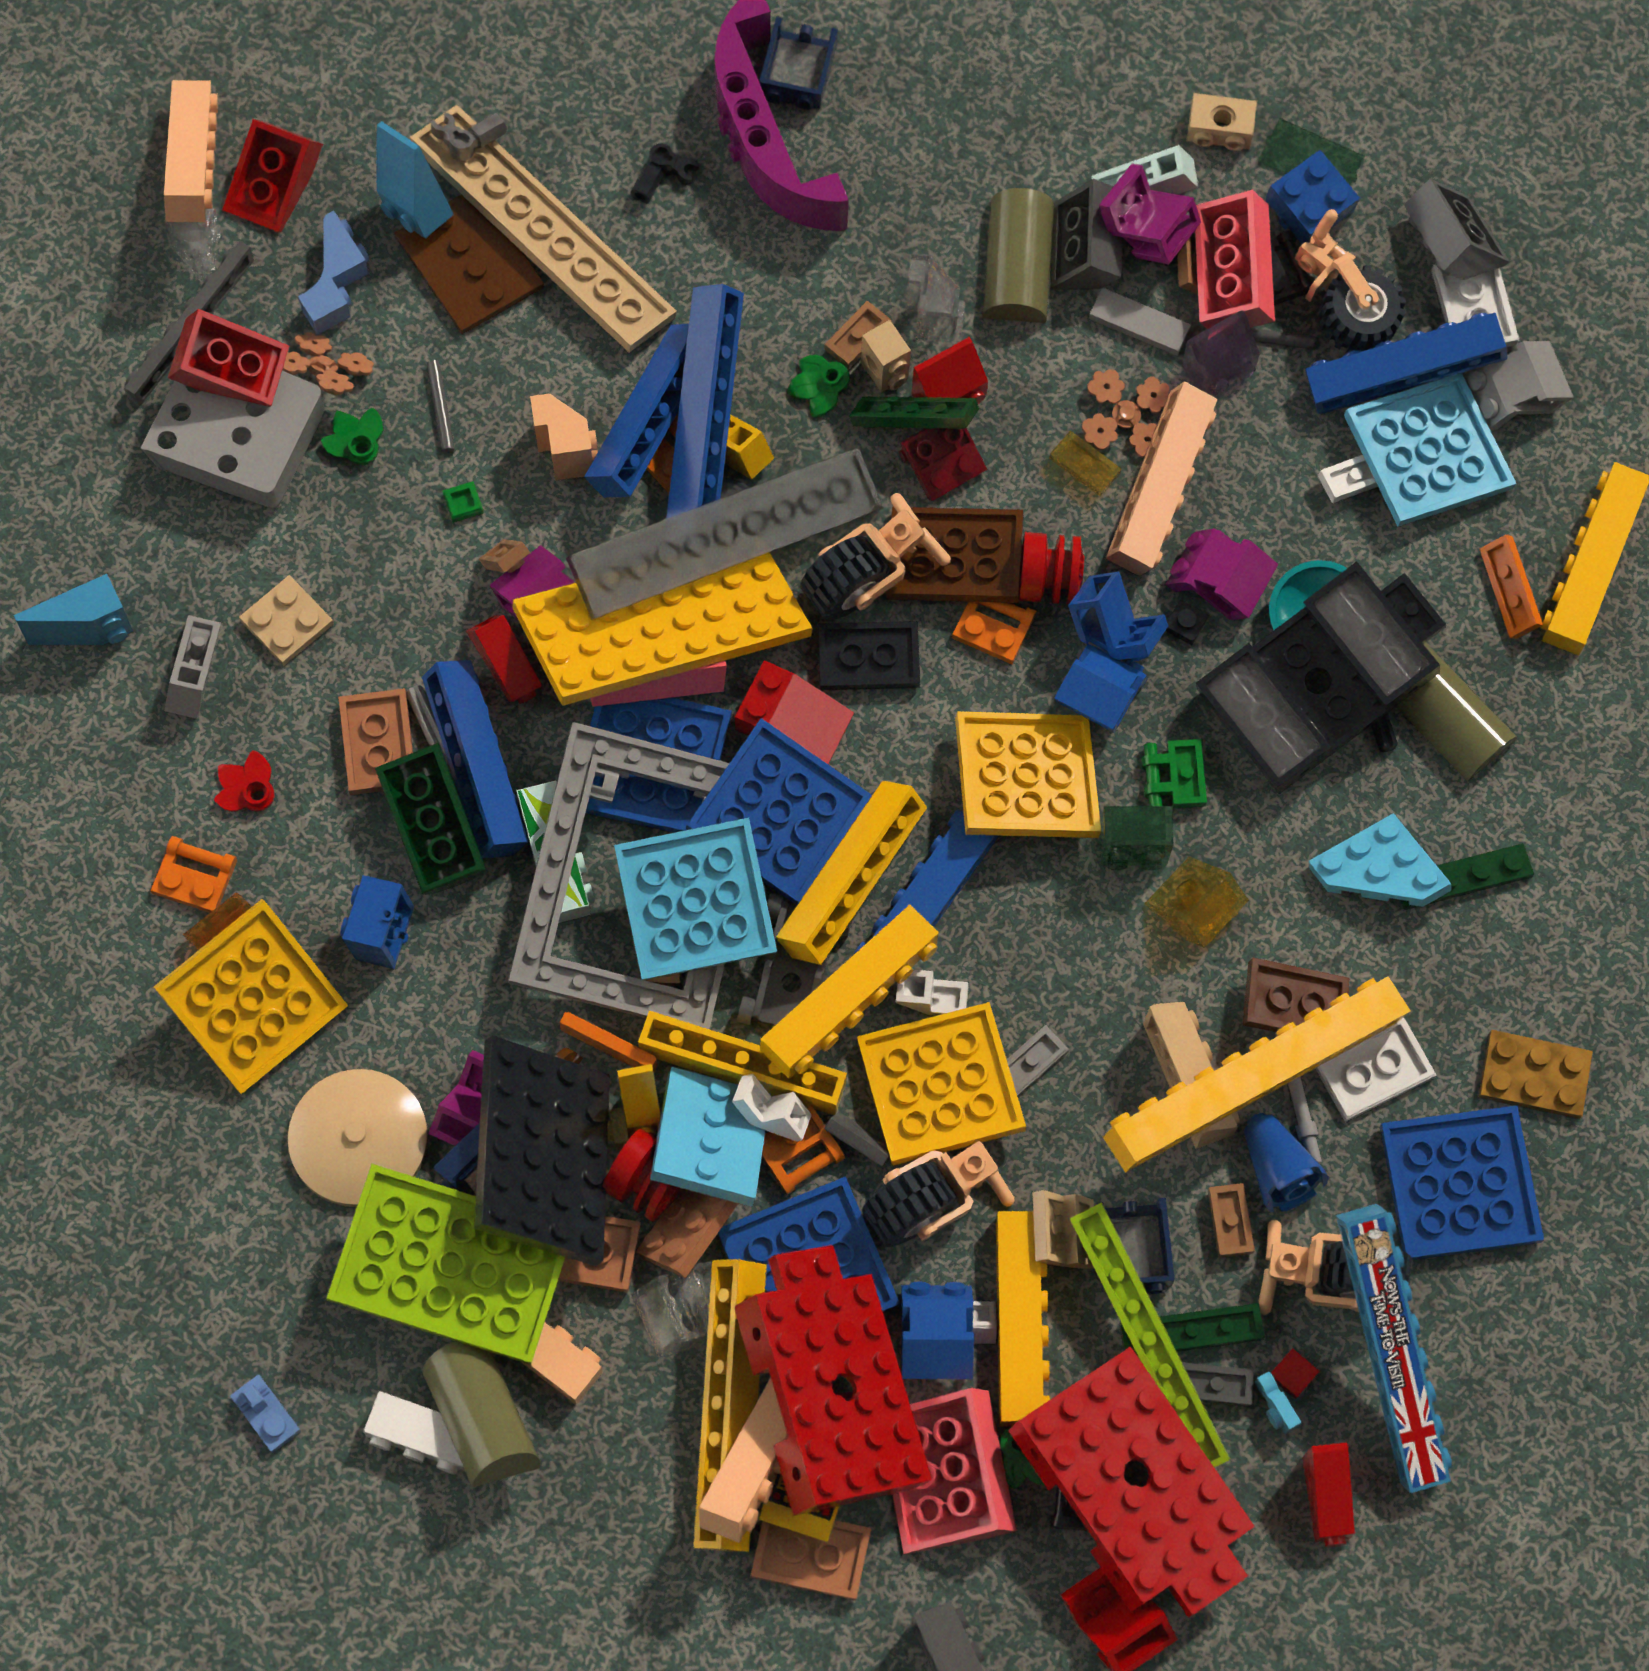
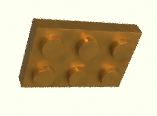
(1535, 1074)

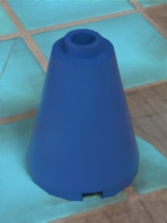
(1281, 1164)

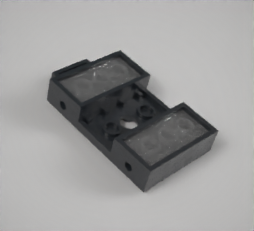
(1353, 632)

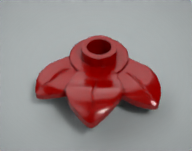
(242, 782)

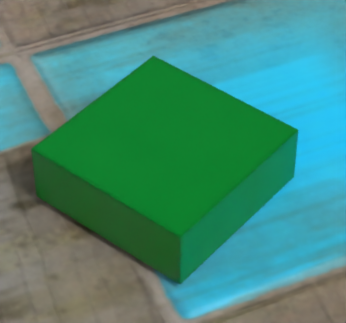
(463, 502)

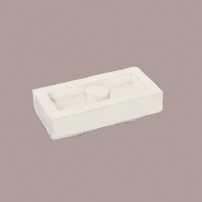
(1347, 479)

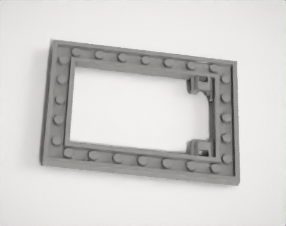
(608, 756)

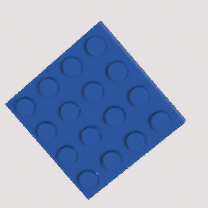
(669, 723)
(793, 804)
(1461, 1183)
(807, 1222)

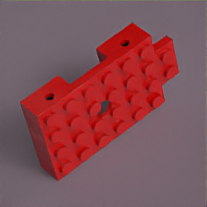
(805, 1339)
(1149, 1535)

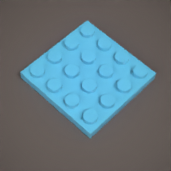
(1429, 449)
(695, 899)

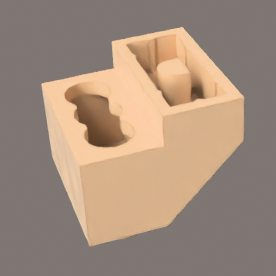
(565, 435)

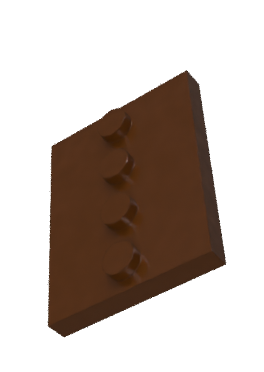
(470, 266)
(982, 551)

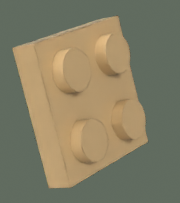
(286, 620)

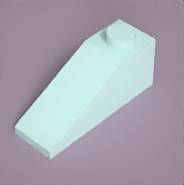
(1165, 171)

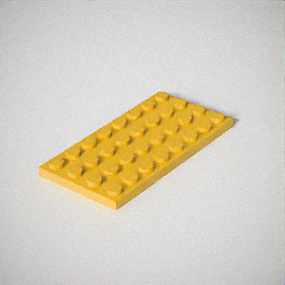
(661, 636)

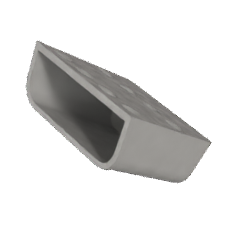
(238, 443)

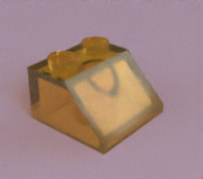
(1198, 901)

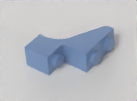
(343, 263)

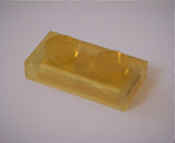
(1085, 463)

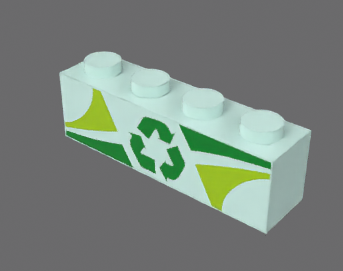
(535, 808)

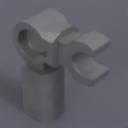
(463, 142)

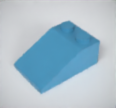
(408, 184)
(77, 617)

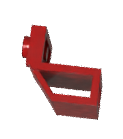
(1122, 1636)

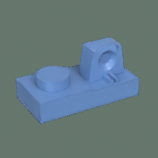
(265, 1413)

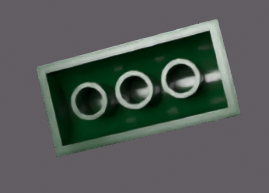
(431, 820)

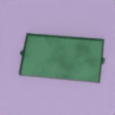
(1293, 145)

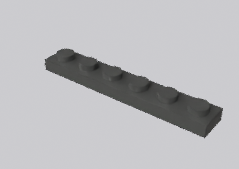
(213, 292)

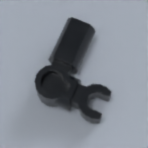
(661, 161)

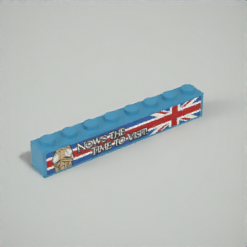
(1394, 1347)

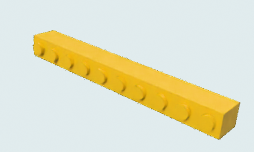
(1254, 1074)

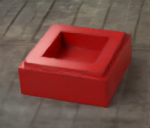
(1294, 1373)

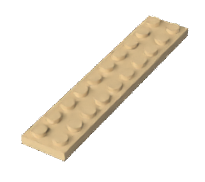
(550, 236)

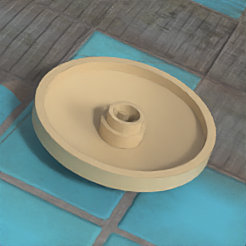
(348, 1126)

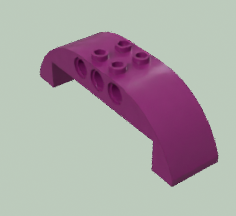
(755, 134)

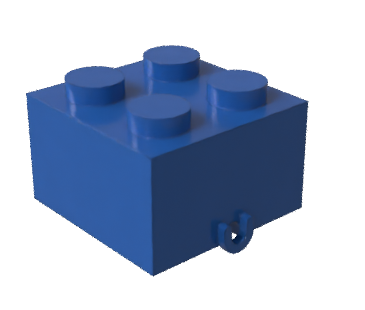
(1308, 194)
(376, 919)

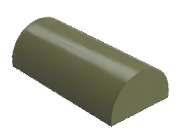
(1018, 256)
(1457, 721)
(479, 1413)

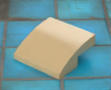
(1053, 1232)

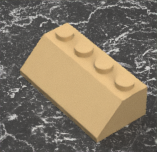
(1183, 1056)

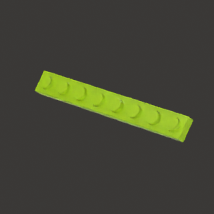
(1145, 1327)

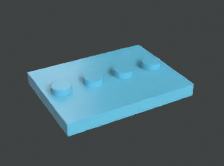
(706, 1140)

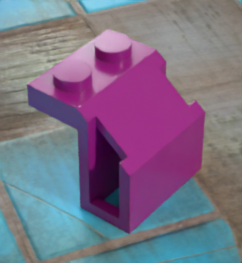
(1147, 218)
(1223, 572)
(537, 574)
(462, 1106)

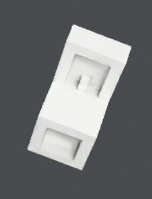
(930, 995)
(777, 1114)

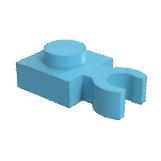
(1280, 1410)

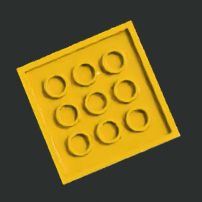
(1027, 775)
(251, 996)
(941, 1083)

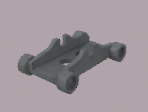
(772, 1000)

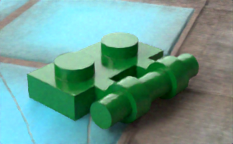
(1185, 774)

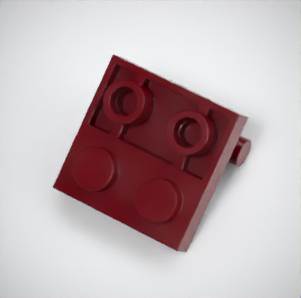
(942, 459)

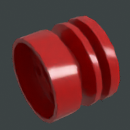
(1050, 567)
(632, 1174)

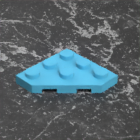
(1381, 865)

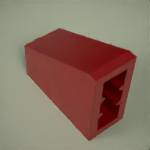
(505, 658)
(1330, 1493)

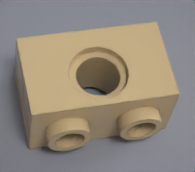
(1235, 113)
(885, 357)

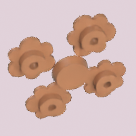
(323, 366)
(1125, 413)

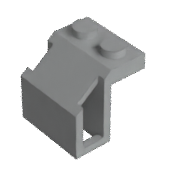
(1520, 384)

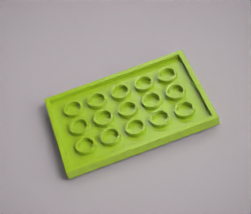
(428, 1268)

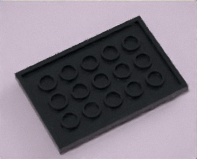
(542, 1151)

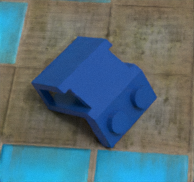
(1108, 620)
(1101, 687)
(937, 1331)

